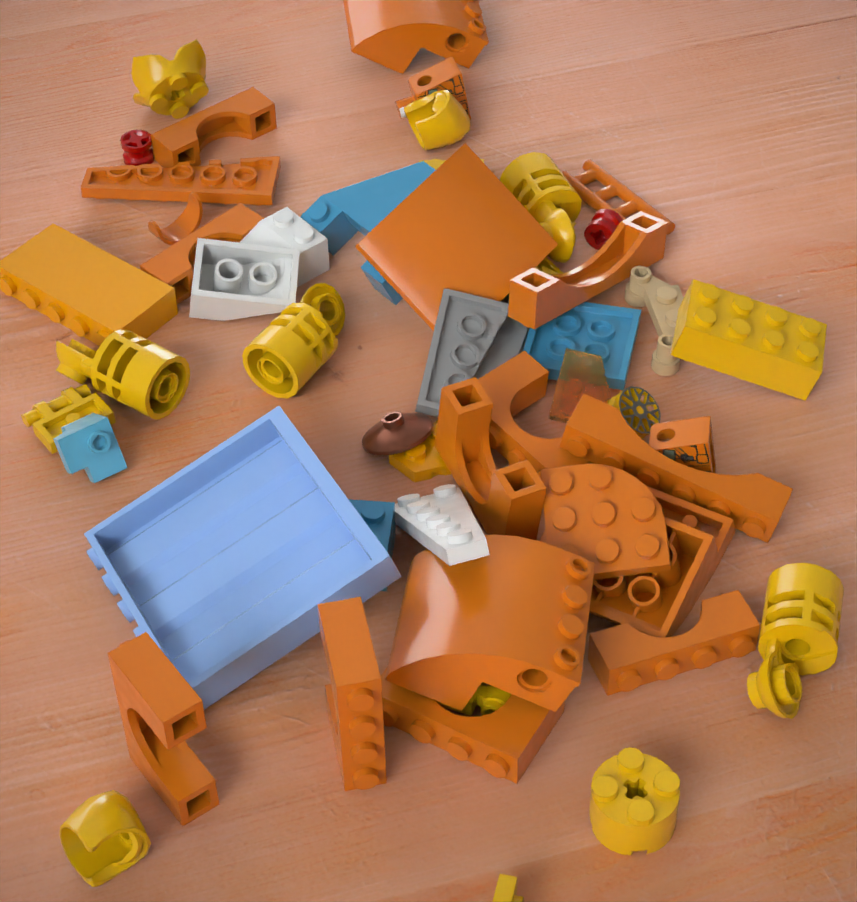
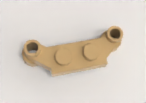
(663, 305)

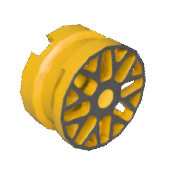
(636, 410)

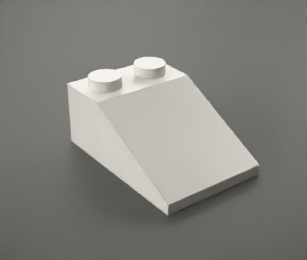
(290, 231)
(242, 280)

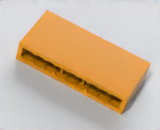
(85, 287)

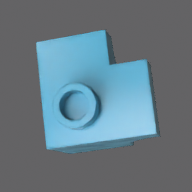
(90, 446)

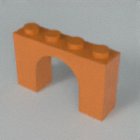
(511, 390)
(503, 499)
(354, 694)
(157, 717)
(497, 741)

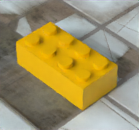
(749, 340)

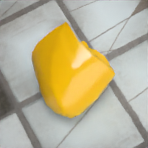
(437, 120)
(104, 837)

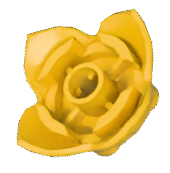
(171, 85)

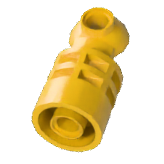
(547, 197)
(296, 342)
(129, 371)
(796, 634)

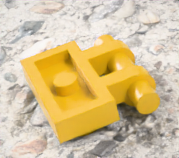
(67, 408)

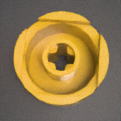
(634, 802)

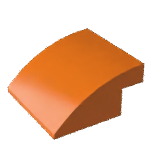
(456, 235)
(662, 600)

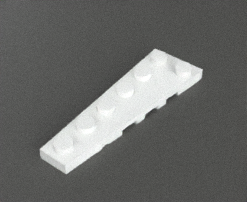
(442, 524)

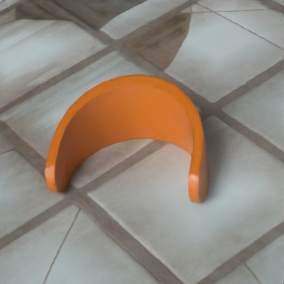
(183, 225)

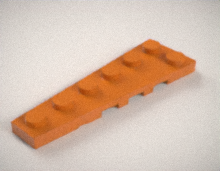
(248, 182)

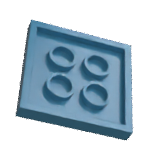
(588, 329)

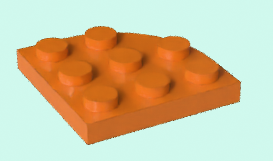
(605, 519)

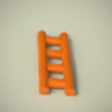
(612, 189)

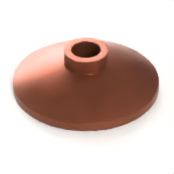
(397, 433)

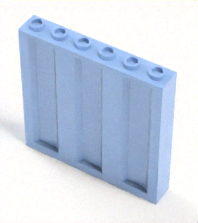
(238, 556)

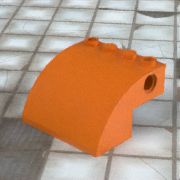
(397, 29)
(494, 621)

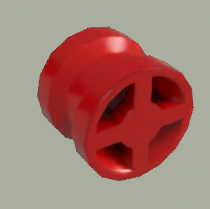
(137, 147)
(601, 227)

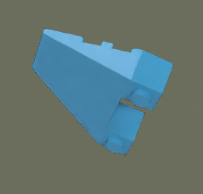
(362, 208)

